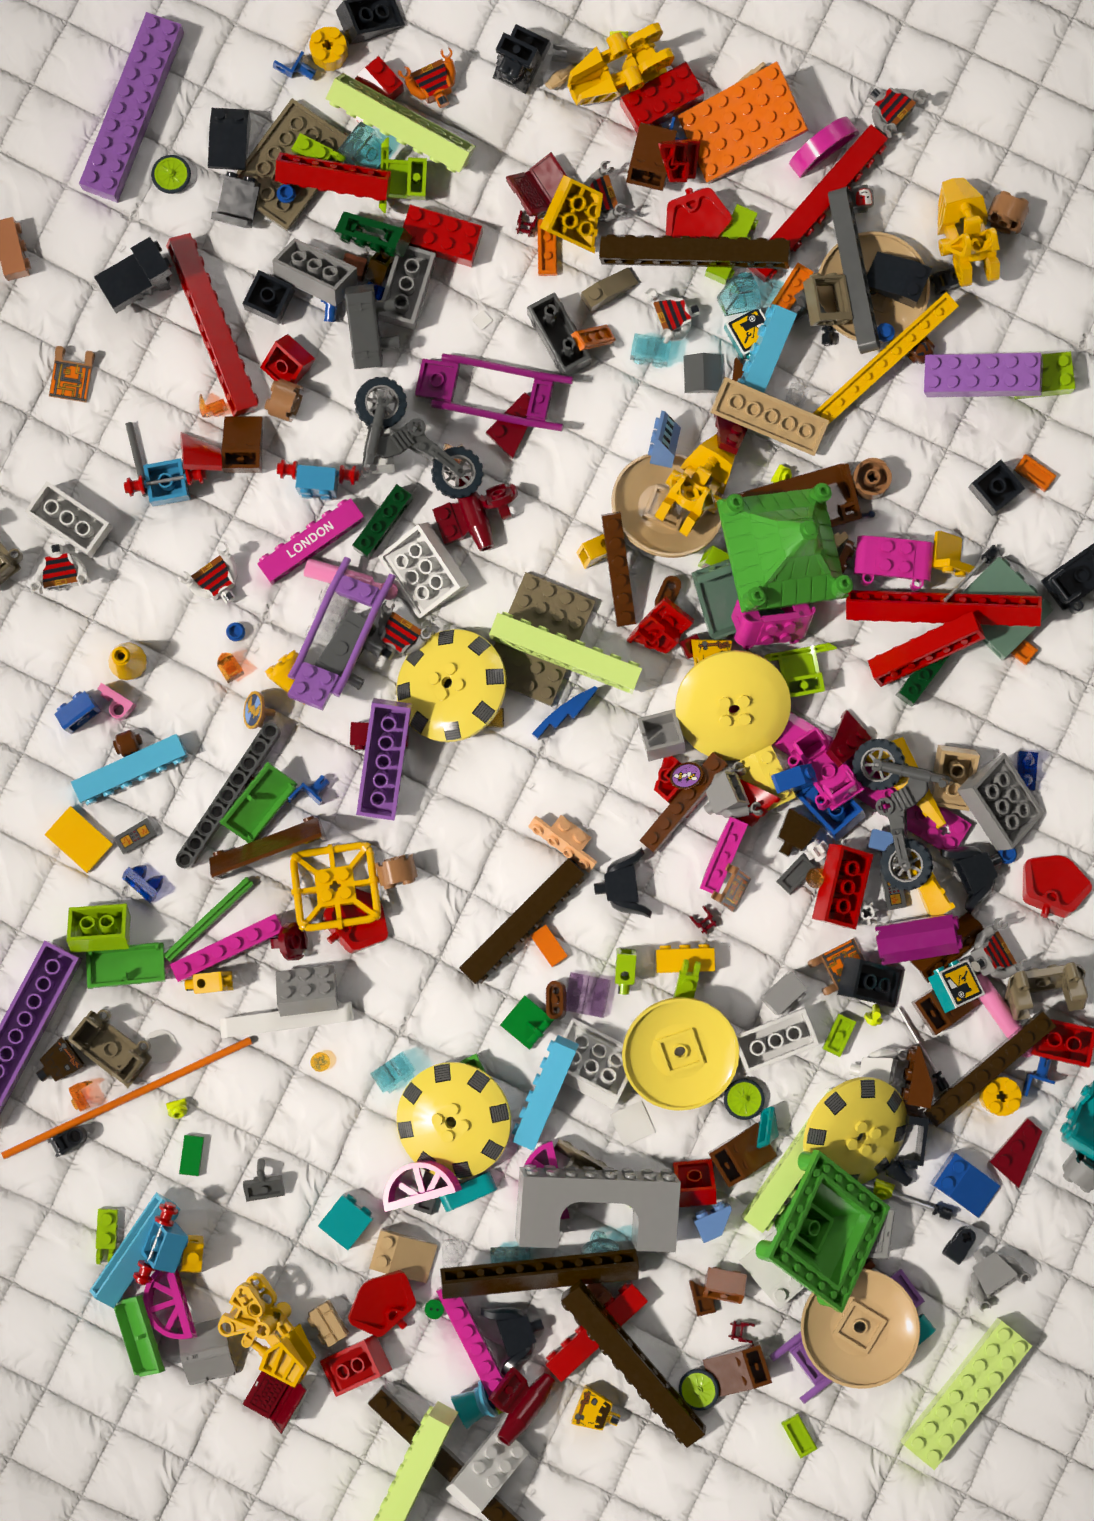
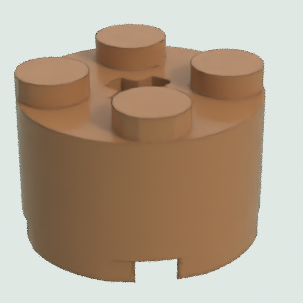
(1008, 213)
(284, 399)
(881, 475)
(396, 870)

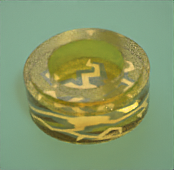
(320, 1061)

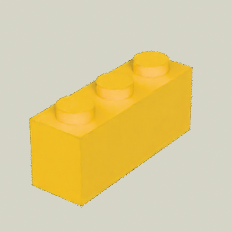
(671, 960)

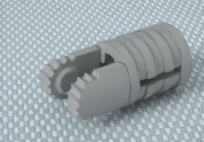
(574, 54)

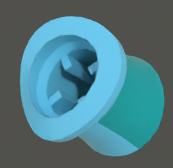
(473, 1405)

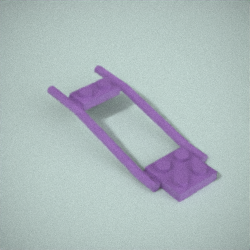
(314, 684)
(798, 1351)

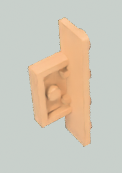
(566, 838)

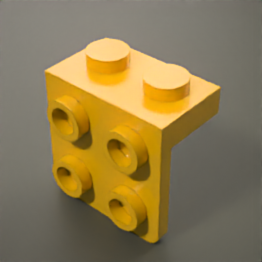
(948, 555)

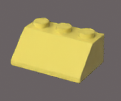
(759, 771)

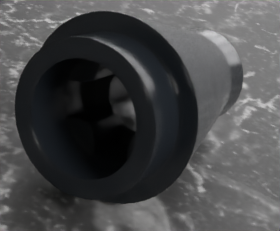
(898, 1172)

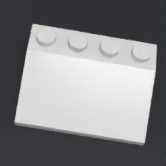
(423, 569)
(597, 1064)
(772, 1279)

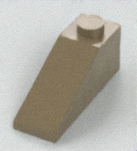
(608, 289)

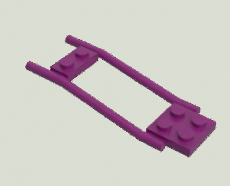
(439, 379)

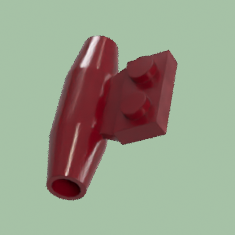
(464, 517)
(520, 1402)

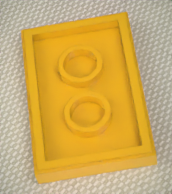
(79, 839)

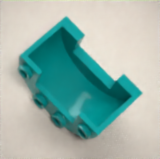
(1079, 1128)

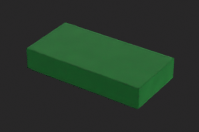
(191, 1155)

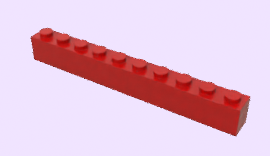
(816, 204)
(212, 325)
(931, 608)

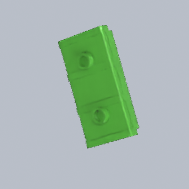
(259, 803)
(126, 966)
(138, 1336)

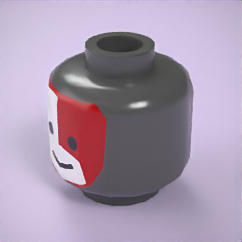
(862, 198)

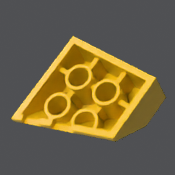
(574, 213)

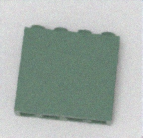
(1002, 580)
(718, 598)

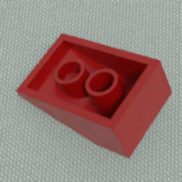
(381, 79)
(1067, 1044)
(355, 1365)

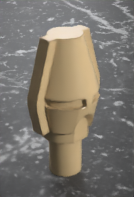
(558, 78)

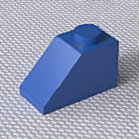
(794, 778)

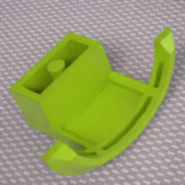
(407, 176)
(801, 668)

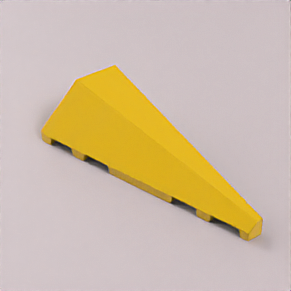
(927, 803)
(932, 894)

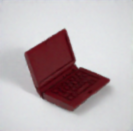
(537, 185)
(274, 1399)

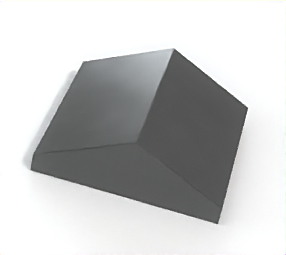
(702, 373)

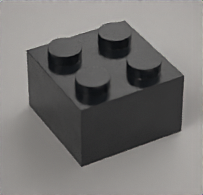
(268, 297)
(996, 487)

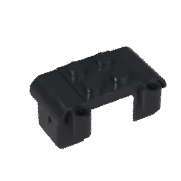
(1072, 581)

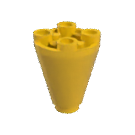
(132, 665)
(279, 672)

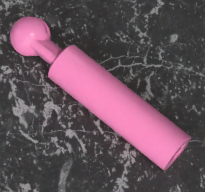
(326, 572)
(999, 1009)

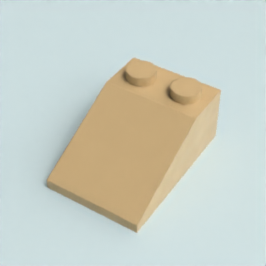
(959, 766)
(403, 1253)

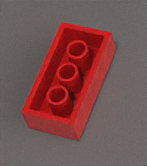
(663, 97)
(444, 235)
(843, 886)

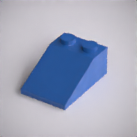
(835, 822)
(965, 1184)

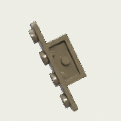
(577, 1157)

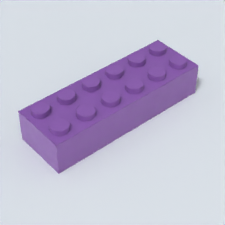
(983, 375)
(383, 759)

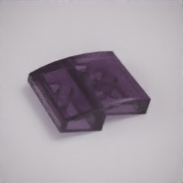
(587, 994)

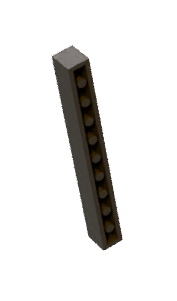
(695, 251)
(539, 1273)
(633, 1364)
(446, 1462)

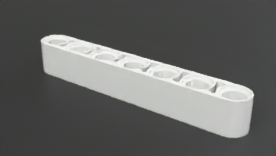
(273, 1022)

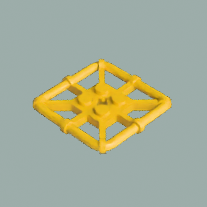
(342, 876)

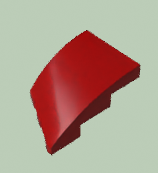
(680, 159)
(199, 454)
(662, 627)
(664, 786)
(759, 795)

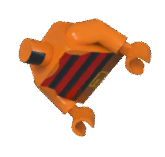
(432, 81)

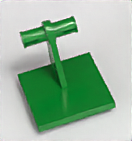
(526, 1022)

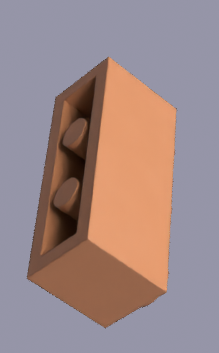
(12, 250)

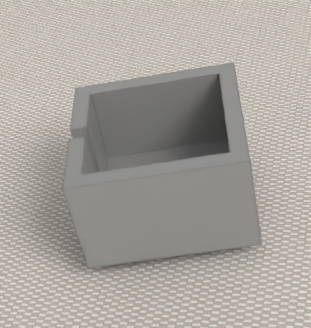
(661, 735)
(784, 993)

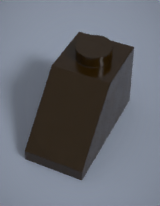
(379, 267)

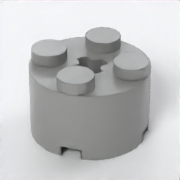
(1079, 1170)

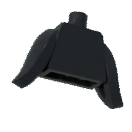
(975, 871)
(621, 885)
(516, 1333)

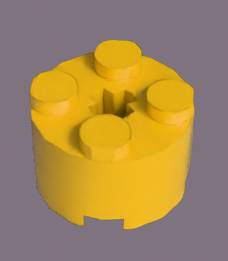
(328, 38)
(1008, 1104)

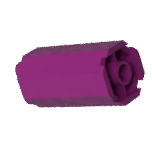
(918, 938)

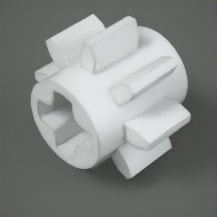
(816, 850)
(871, 911)

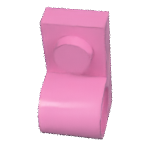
(118, 700)

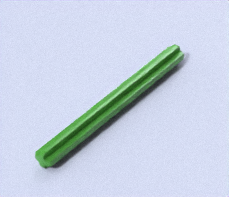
(208, 919)

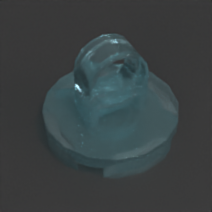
(599, 1243)

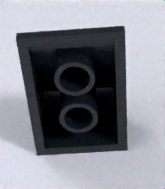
(368, 19)
(228, 138)
(898, 278)
(870, 982)

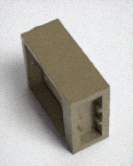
(841, 296)

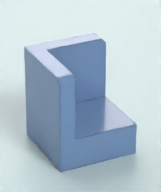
(879, 840)

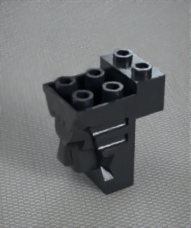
(519, 58)
(135, 275)

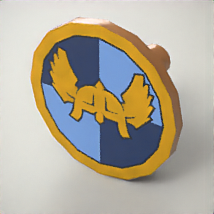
(255, 710)

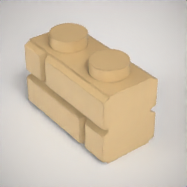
(327, 1323)

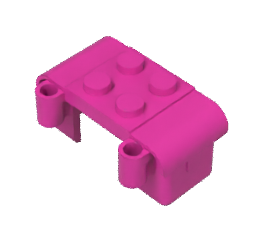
(893, 559)
(771, 629)
(834, 783)

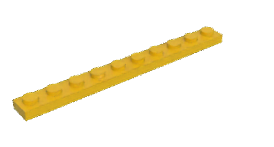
(887, 358)

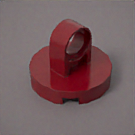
(499, 497)
(290, 941)

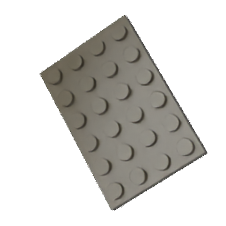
(281, 138)
(552, 608)

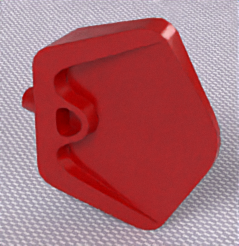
(697, 215)
(1054, 885)
(360, 936)
(382, 1303)

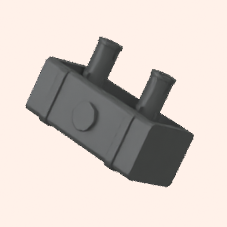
(364, 326)
(555, 332)
(342, 644)

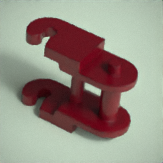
(520, 222)
(699, 925)
(742, 1324)

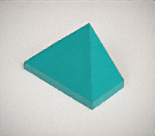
(767, 1128)

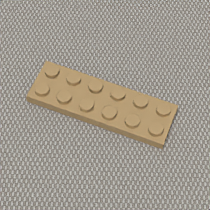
(769, 416)

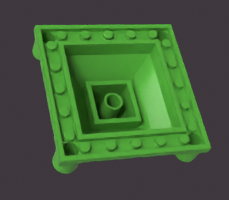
(782, 549)
(825, 1230)

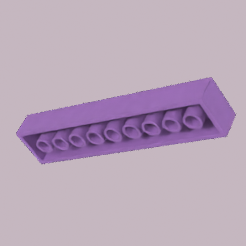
(131, 107)
(32, 1012)

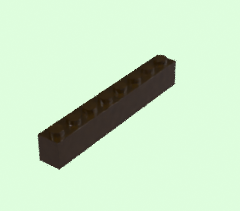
(516, 927)
(989, 1067)

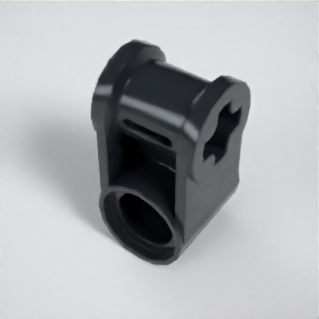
(944, 281)
(65, 1142)
(958, 1248)

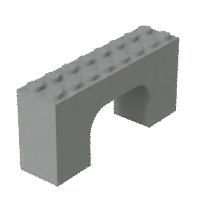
(550, 1190)

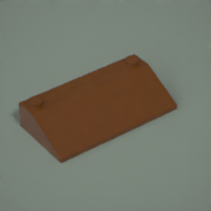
(842, 505)
(306, 832)

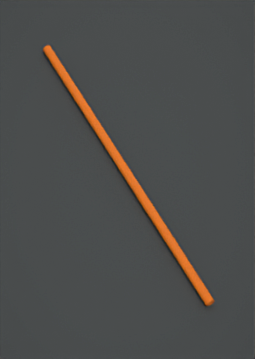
(127, 1097)

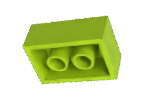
(1056, 375)
(98, 928)

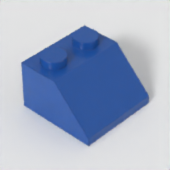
(77, 712)

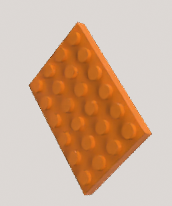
(743, 122)

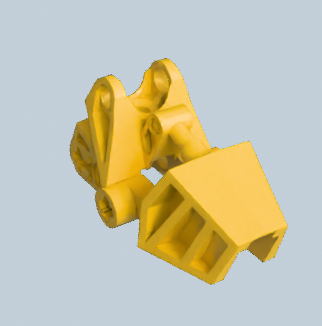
(591, 80)
(962, 200)
(692, 494)
(288, 1355)

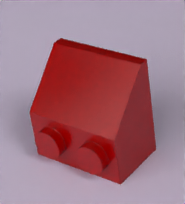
(287, 360)
(697, 1182)

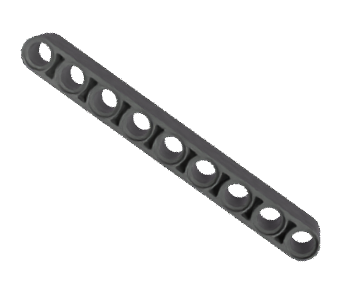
(854, 270)
(219, 800)

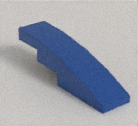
(570, 708)

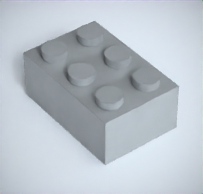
(306, 990)

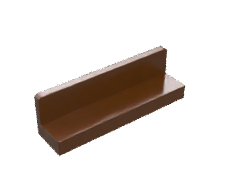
(968, 930)

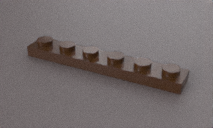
(618, 569)
(682, 805)

